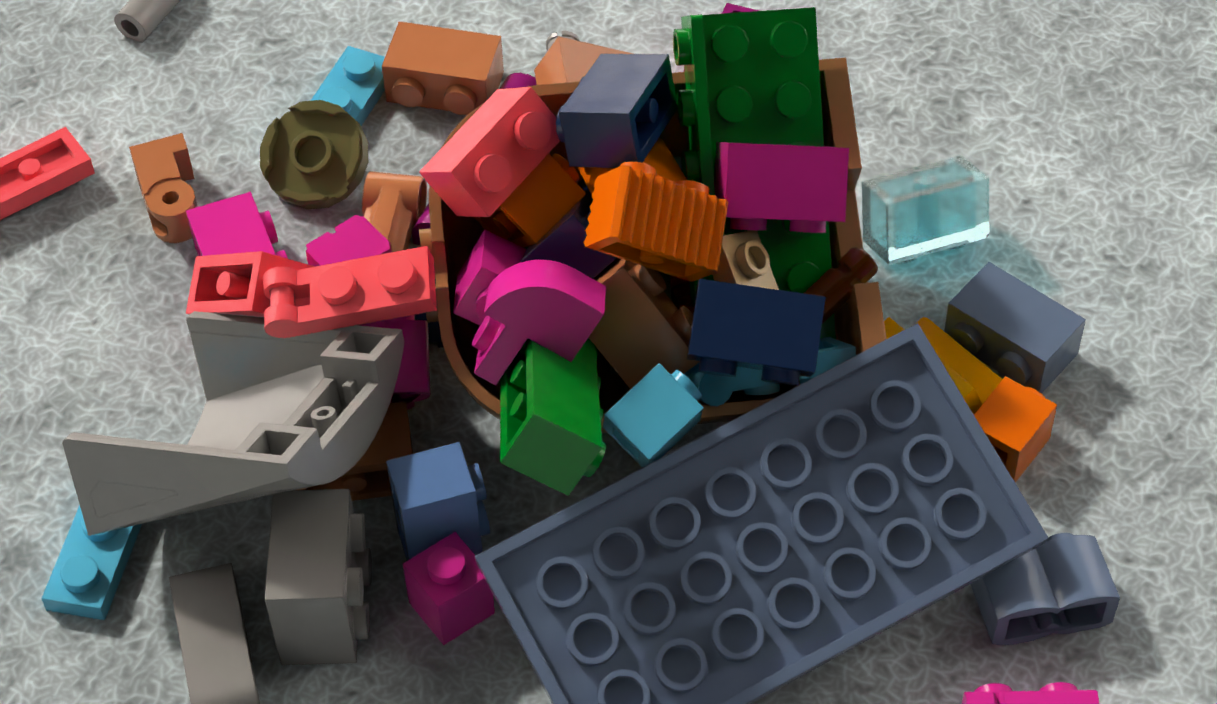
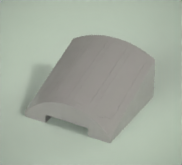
(271, 423)

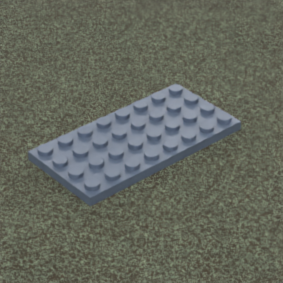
(767, 541)

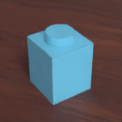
(654, 414)

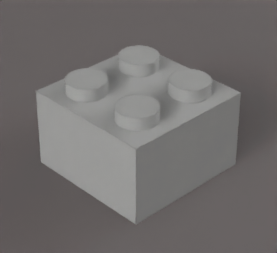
(317, 577)

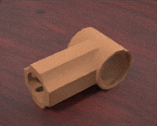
(394, 205)

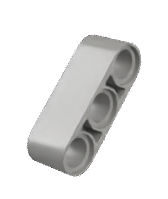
(213, 637)

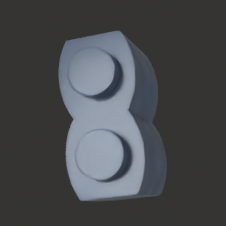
(1048, 591)

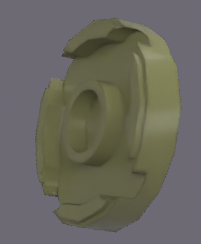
(314, 154)

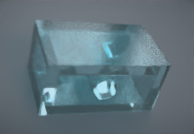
(925, 210)

